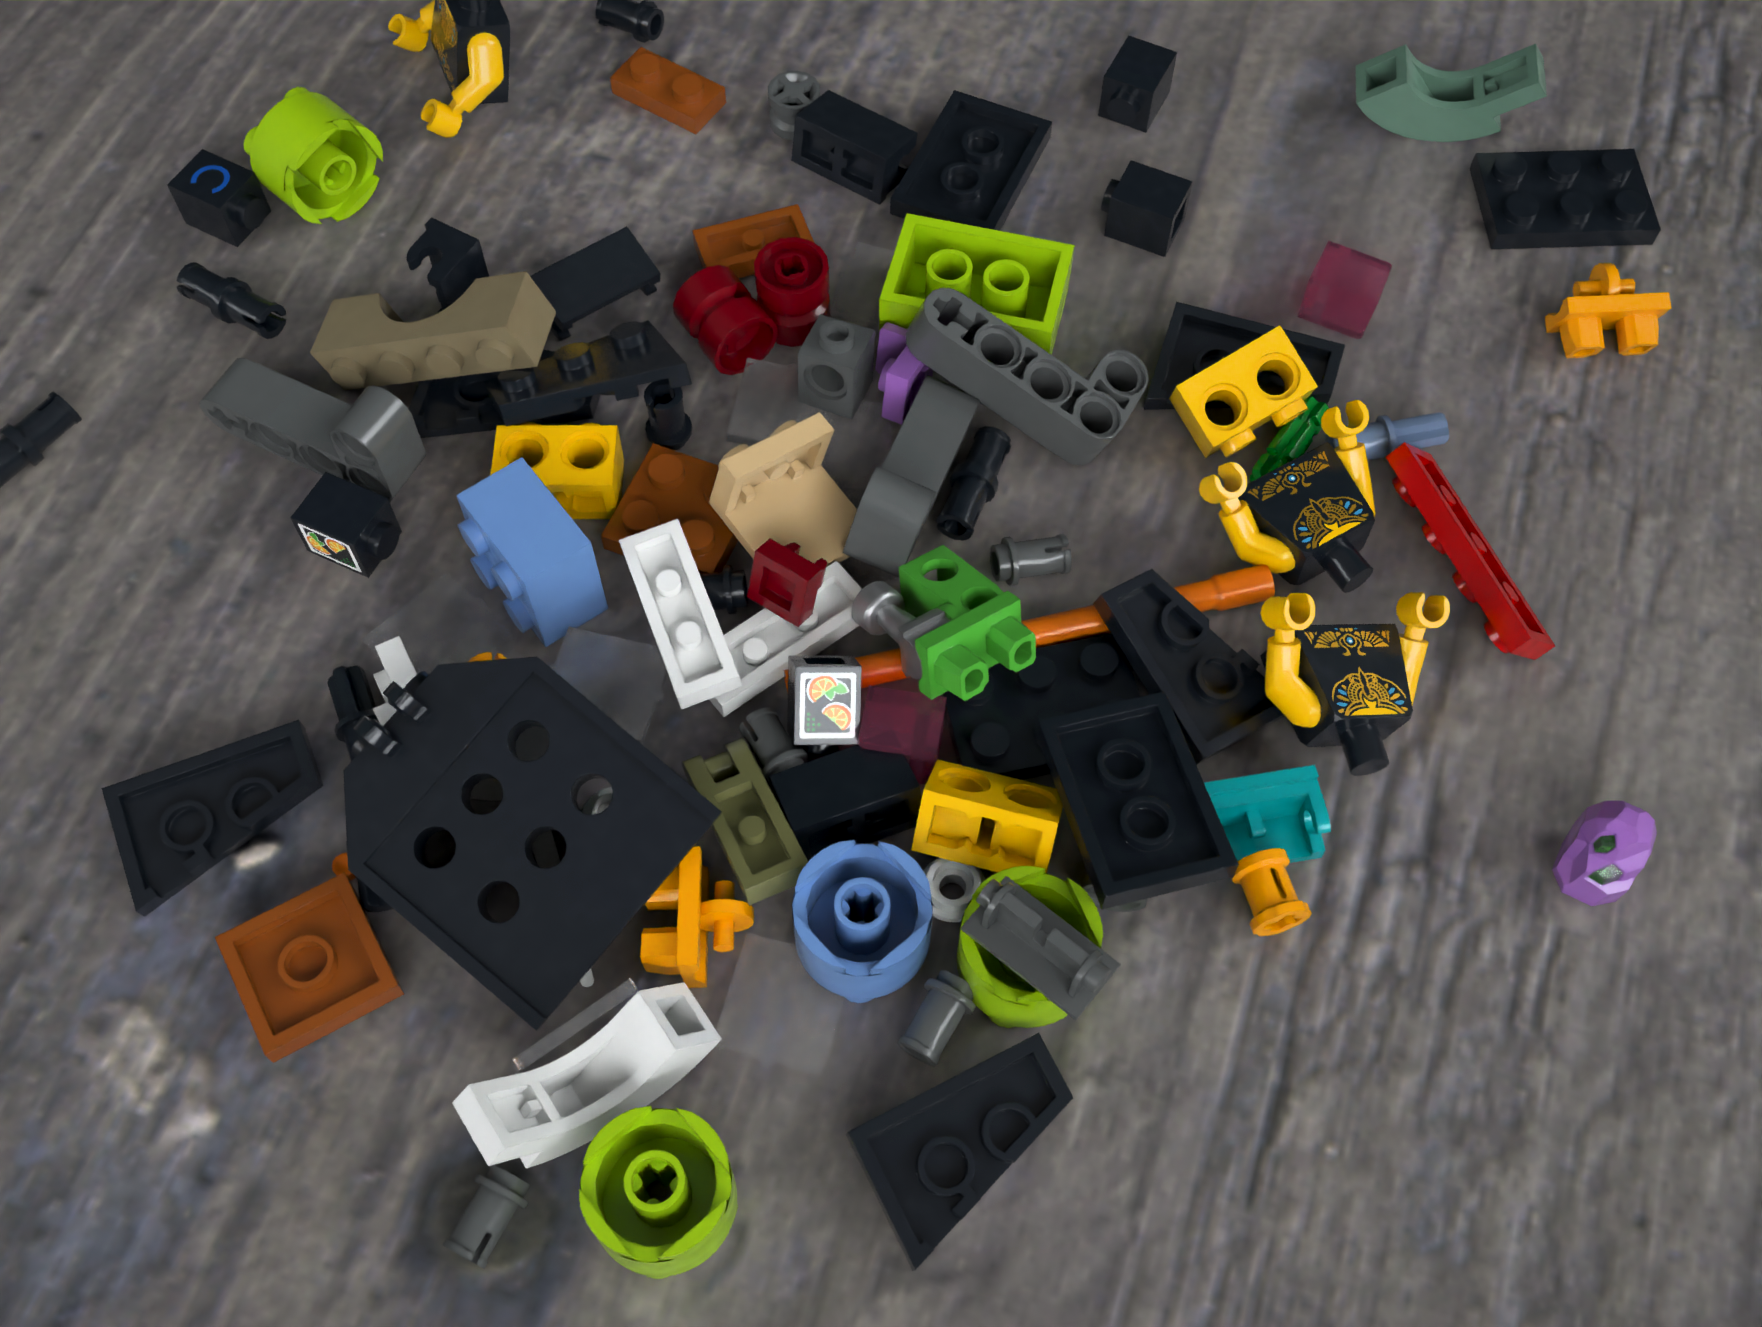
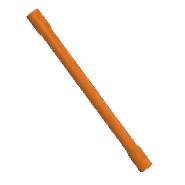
(1217, 593)

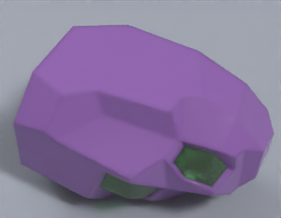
(1604, 852)

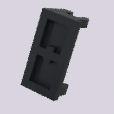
(852, 145)
(454, 260)
(595, 278)
(848, 797)

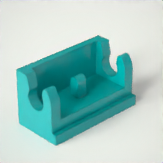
(1273, 812)

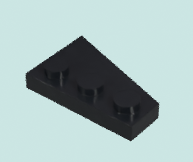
(1204, 337)
(606, 366)
(464, 406)
(1173, 650)
(203, 808)
(955, 1141)

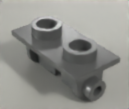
(1039, 946)

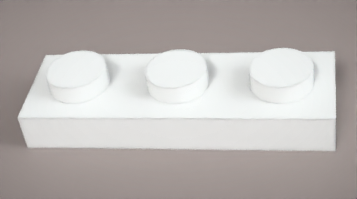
(680, 614)
(766, 640)

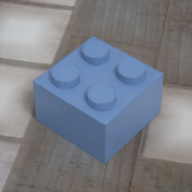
(531, 552)

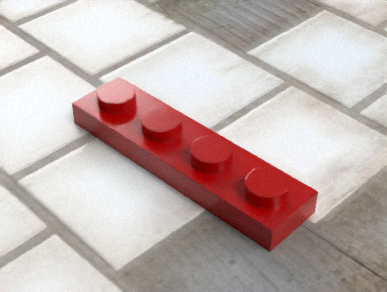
(1479, 571)

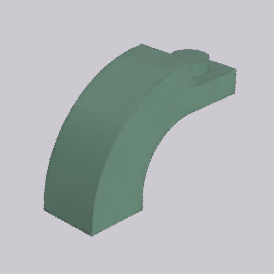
(1443, 104)

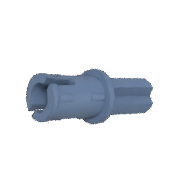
(1387, 435)

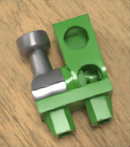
(947, 626)

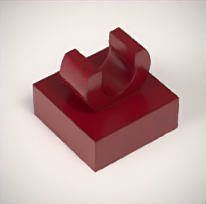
(785, 581)

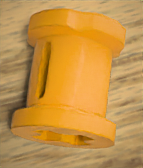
(1270, 892)

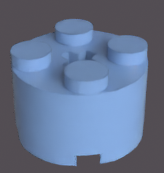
(863, 882)

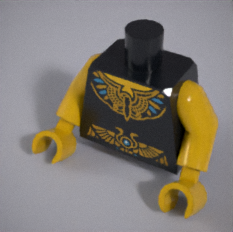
(472, 51)
(1306, 512)
(1347, 679)

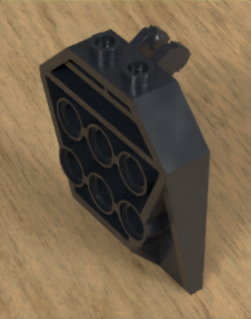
(420, 779)

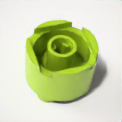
(314, 156)
(997, 988)
(678, 1152)

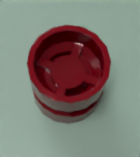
(792, 286)
(724, 319)

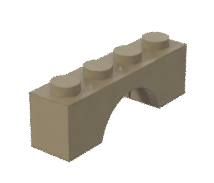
(488, 329)

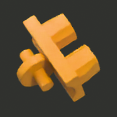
(1608, 304)
(685, 947)

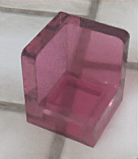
(1344, 290)
(904, 725)

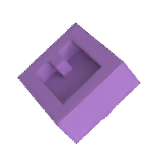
(899, 372)

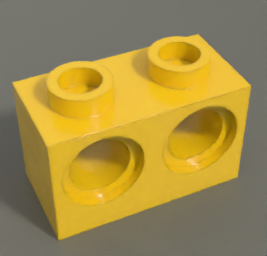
(1236, 384)
(561, 461)
(986, 819)

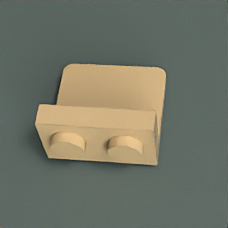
(785, 492)

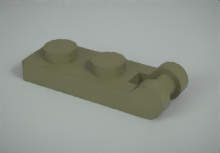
(751, 822)

